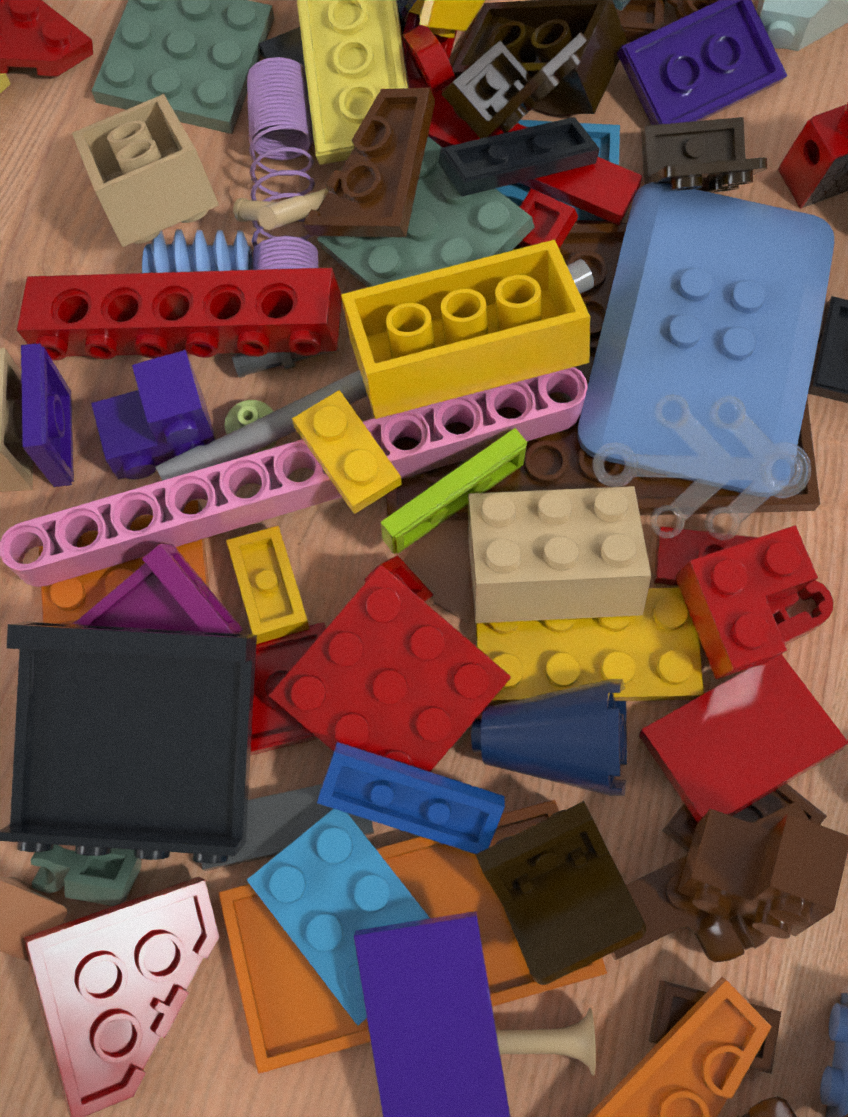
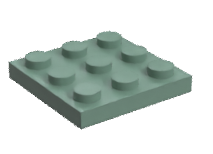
(189, 53)
(440, 231)

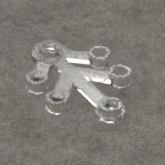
(711, 467)

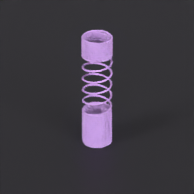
(279, 131)

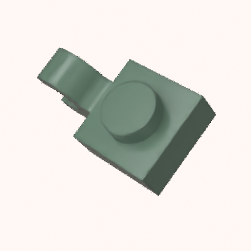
(87, 878)

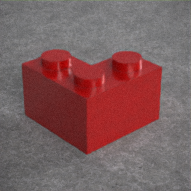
(731, 597)

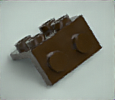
(501, 92)
(698, 155)
(562, 894)

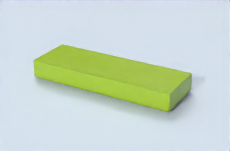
(452, 491)

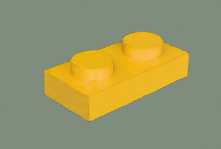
(347, 451)
(267, 584)

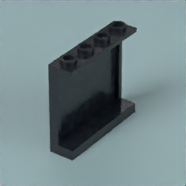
(131, 740)

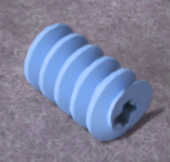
(199, 256)

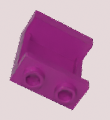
(163, 596)

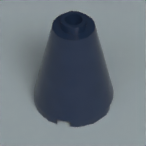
(559, 736)

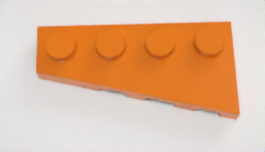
(694, 1063)

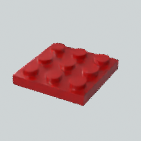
(390, 678)

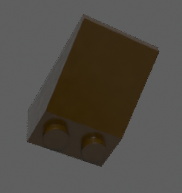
(538, 32)

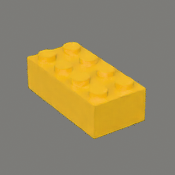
(467, 328)

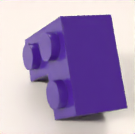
(156, 420)

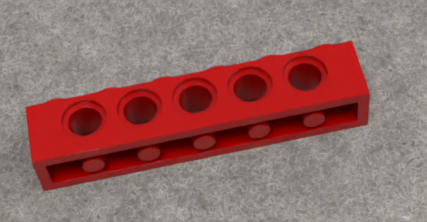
(142, 312)

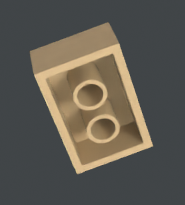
(145, 171)
(557, 554)

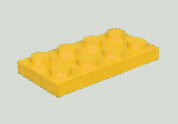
(650, 652)

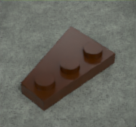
(381, 175)

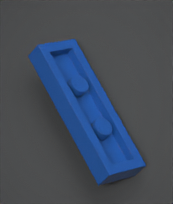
(411, 799)

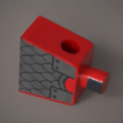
(818, 158)

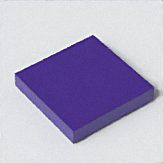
(46, 416)

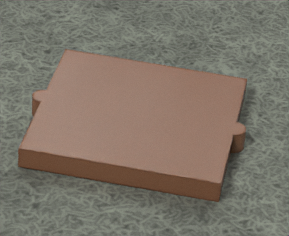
(444, 567)

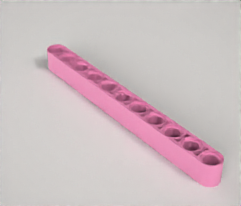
(271, 470)

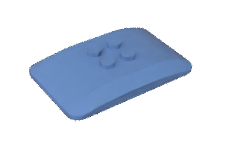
(708, 307)

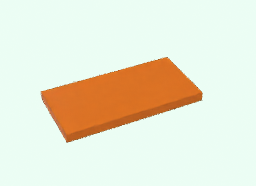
(292, 1008)

